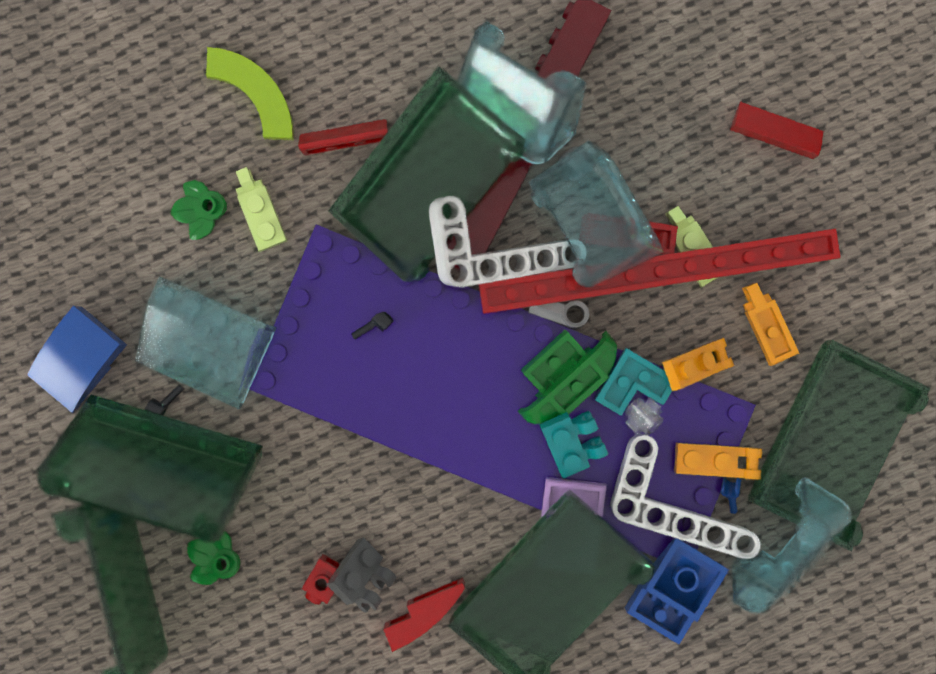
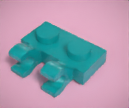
(565, 445)

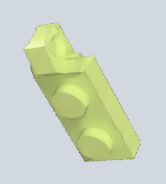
(259, 211)
(689, 235)

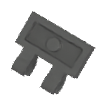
(354, 573)

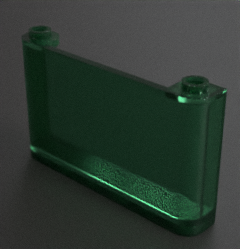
(434, 150)
(837, 434)
(150, 468)
(121, 584)
(549, 588)

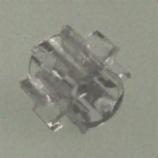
(643, 416)

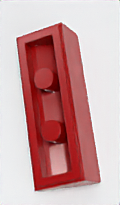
(777, 130)
(343, 137)

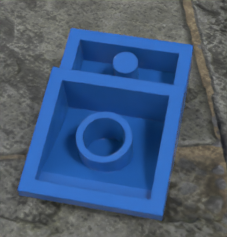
(75, 357)
(677, 591)

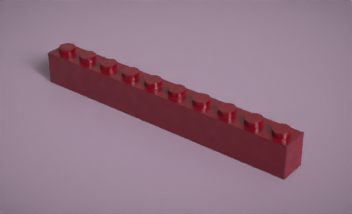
(569, 54)

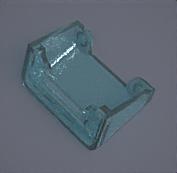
(534, 107)
(596, 214)
(766, 579)

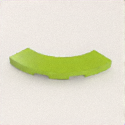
(258, 86)

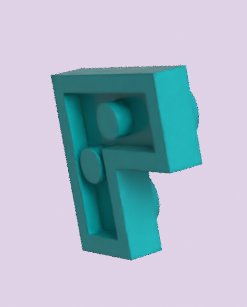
(627, 377)

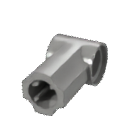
(558, 312)

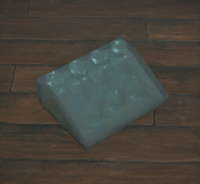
(202, 342)

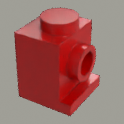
(324, 570)

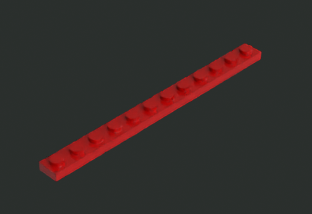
(664, 271)

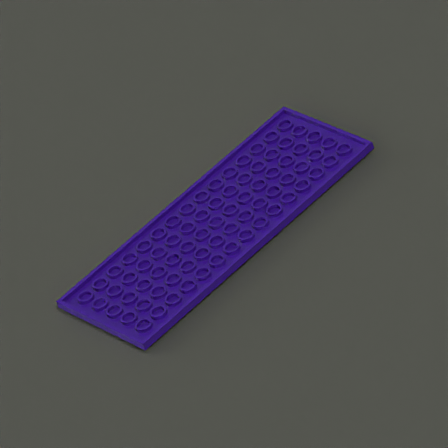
(451, 385)

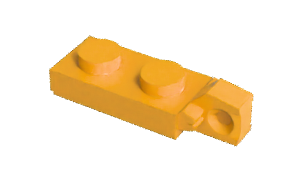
(768, 325)

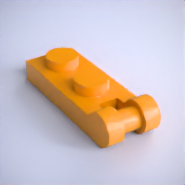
(697, 364)
(716, 460)

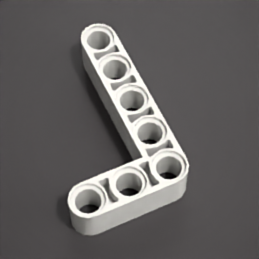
(497, 260)
(671, 514)

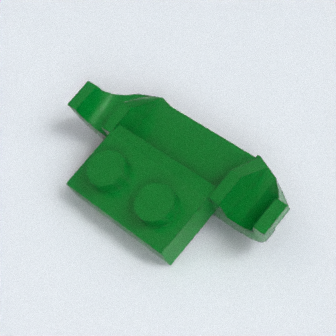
(566, 375)

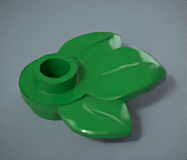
(194, 209)
(208, 560)

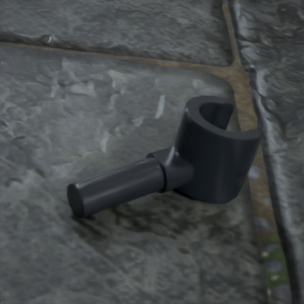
(381, 320)
(160, 407)

